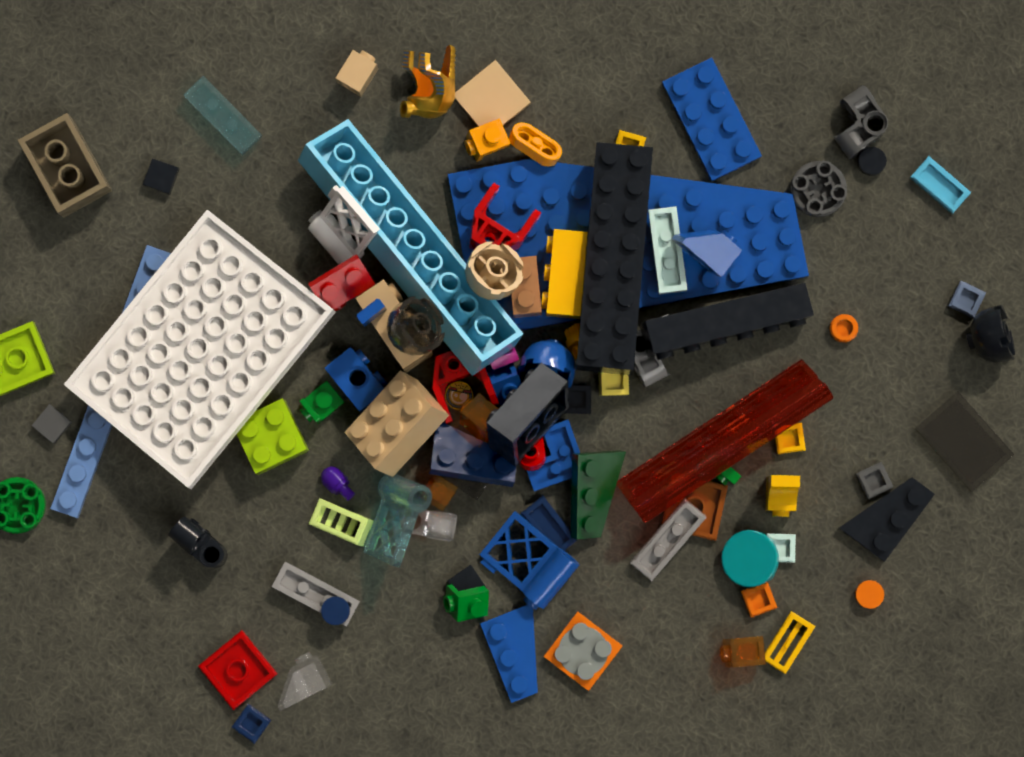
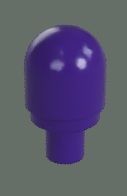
(336, 482)

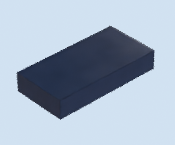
(549, 523)

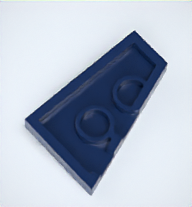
(468, 458)

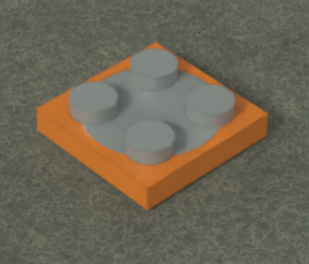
(583, 651)

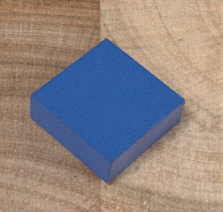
(371, 312)

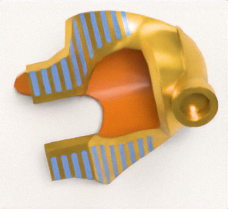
(433, 89)

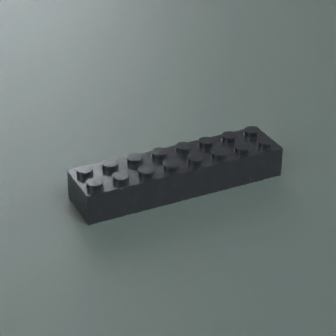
(614, 259)

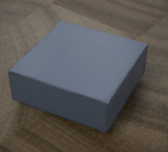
(966, 299)

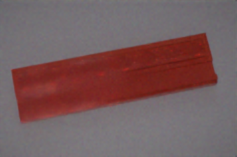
(724, 440)

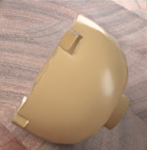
(493, 271)

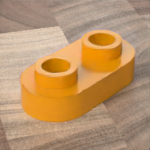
(535, 144)

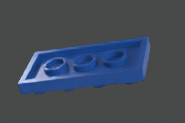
(711, 119)

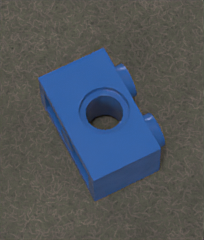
(342, 370)

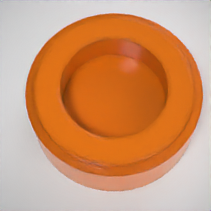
(843, 328)
(869, 594)

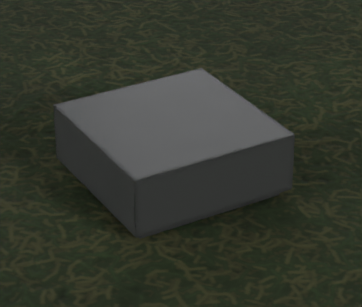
(52, 423)
(874, 480)

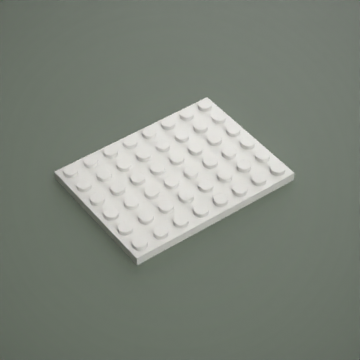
(199, 349)

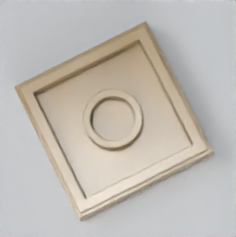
(491, 96)

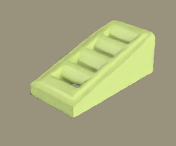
(362, 532)

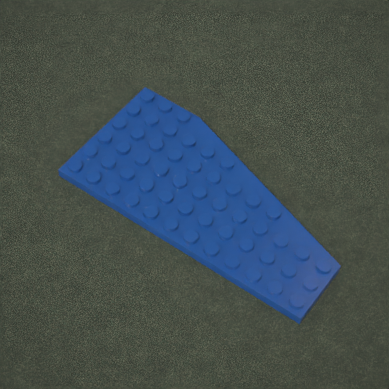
(758, 219)

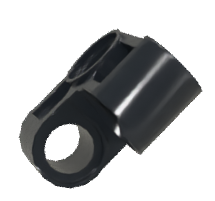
(197, 541)

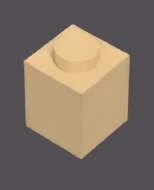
(357, 72)

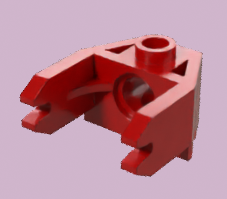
(485, 228)
(444, 376)

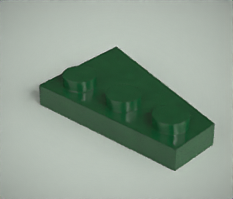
(592, 490)

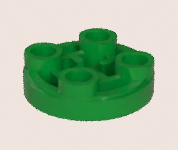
(20, 505)

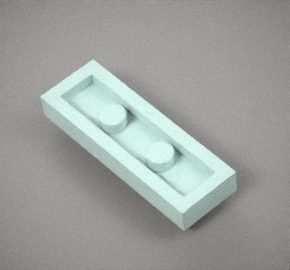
(667, 254)

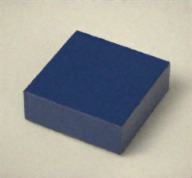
(251, 723)

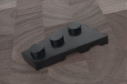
(888, 519)

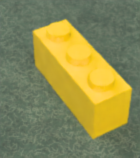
(565, 273)

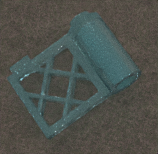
(403, 499)

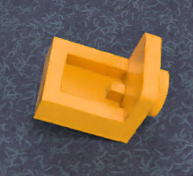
(486, 139)

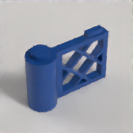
(546, 576)

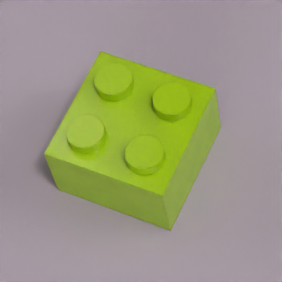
(271, 437)

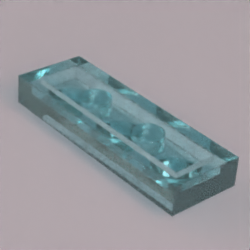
(222, 115)

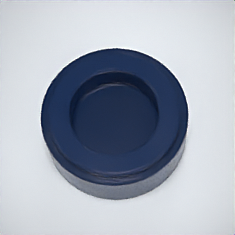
(335, 610)

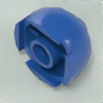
(551, 354)

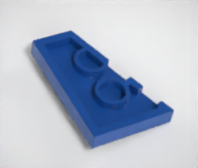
(513, 649)

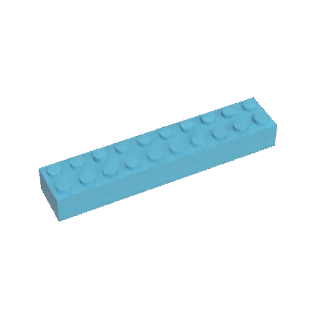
(411, 246)

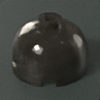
(415, 326)

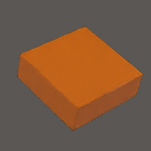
(758, 599)

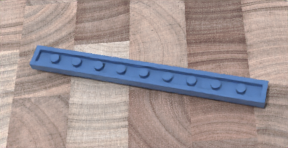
(95, 428)

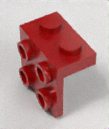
(342, 283)

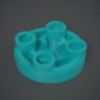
(750, 558)

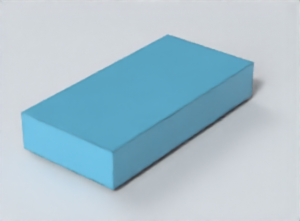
(940, 185)

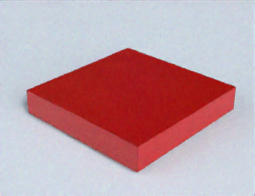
(237, 669)

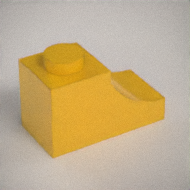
(782, 494)

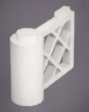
(337, 236)

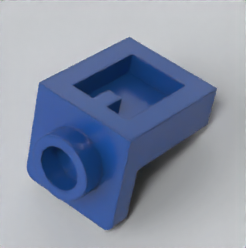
(503, 380)

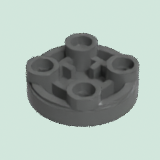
(818, 188)

